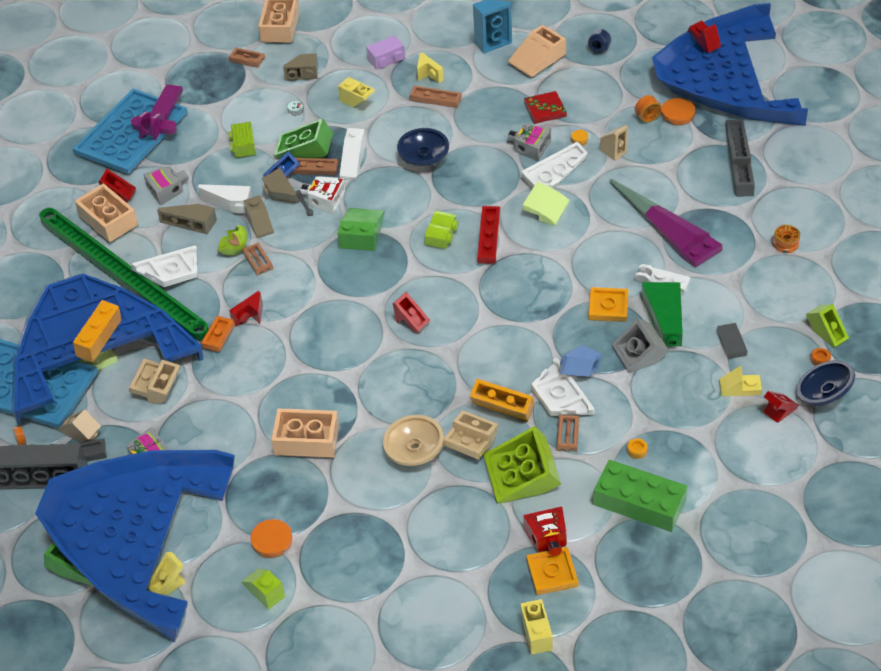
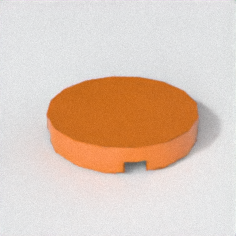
(678, 111)
(271, 538)

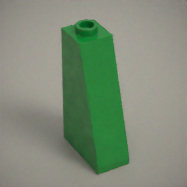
(665, 310)

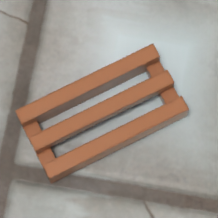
(246, 57)
(262, 268)
(567, 445)

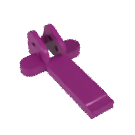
(157, 119)

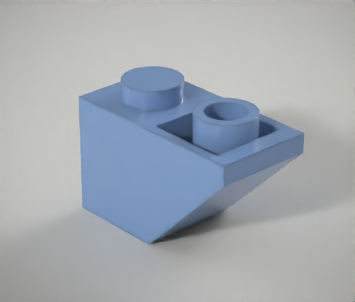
(580, 362)

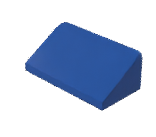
(286, 164)

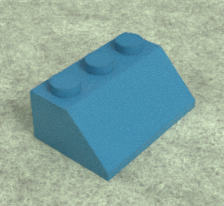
(492, 24)

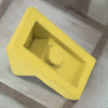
(430, 68)
(740, 385)
(167, 576)

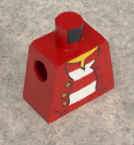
(546, 530)

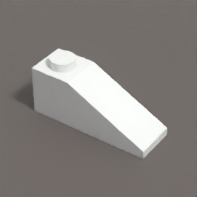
(352, 153)
(226, 197)

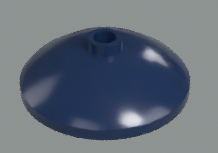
(423, 146)
(826, 383)

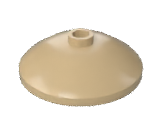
(410, 433)

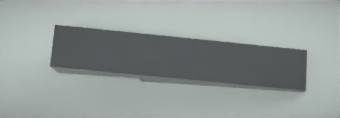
(740, 158)

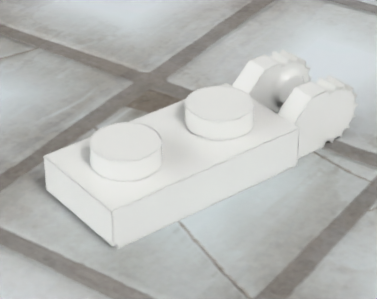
(650, 274)

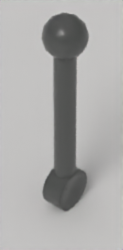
(309, 212)

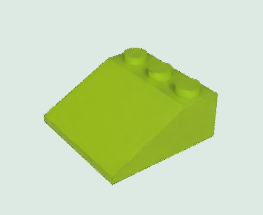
(522, 467)

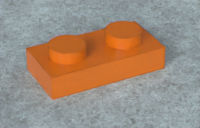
(218, 333)

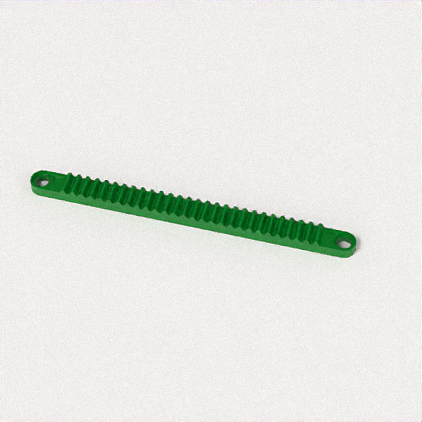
(121, 271)

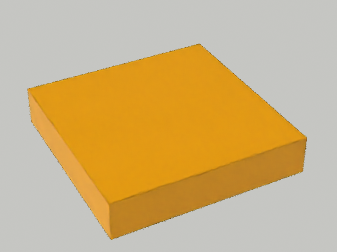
(608, 304)
(552, 572)

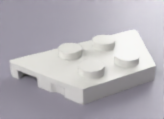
(169, 267)
(560, 393)

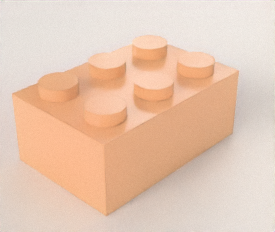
(278, 20)
(106, 212)
(305, 433)

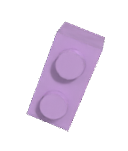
(385, 52)

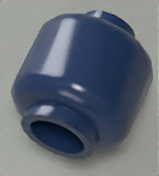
(599, 41)

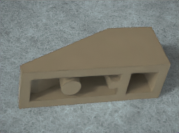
(190, 217)

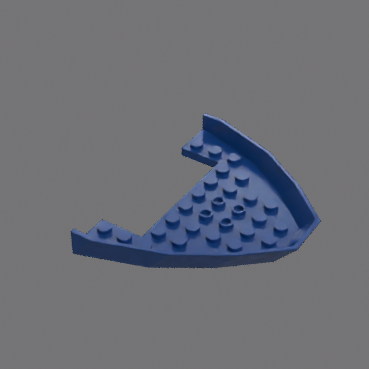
(726, 75)
(59, 318)
(117, 517)

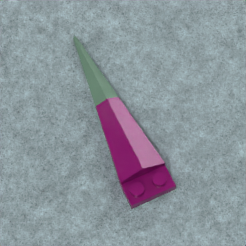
(686, 238)

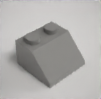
(640, 346)

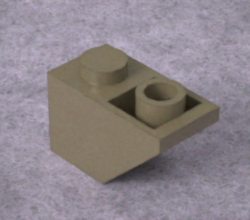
(302, 67)

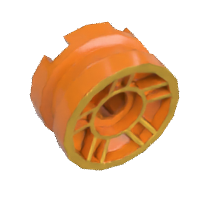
(648, 108)
(786, 238)

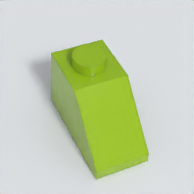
(827, 324)
(265, 587)

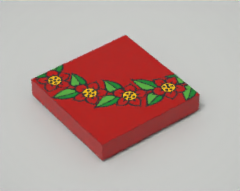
(545, 107)

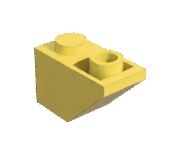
(353, 92)
(536, 627)

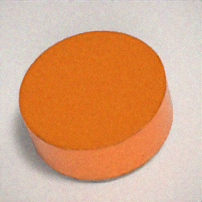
(820, 356)
(19, 435)

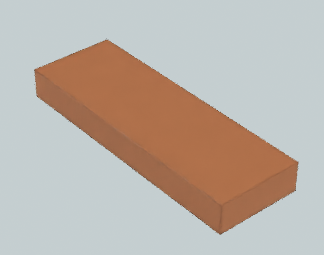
(435, 96)
(316, 166)

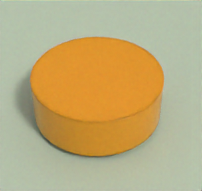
(579, 136)
(637, 448)

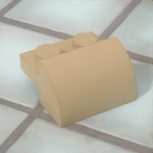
(154, 380)
(471, 435)

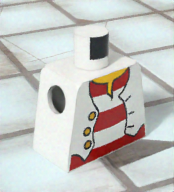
(324, 193)

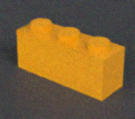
(97, 331)
(502, 399)

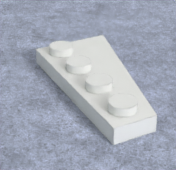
(555, 167)

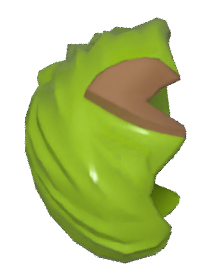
(234, 241)

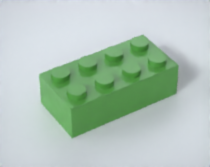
(640, 495)

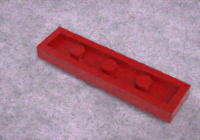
(488, 234)

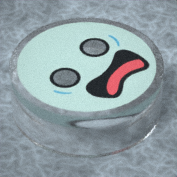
(295, 107)

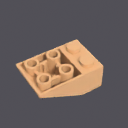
(538, 51)

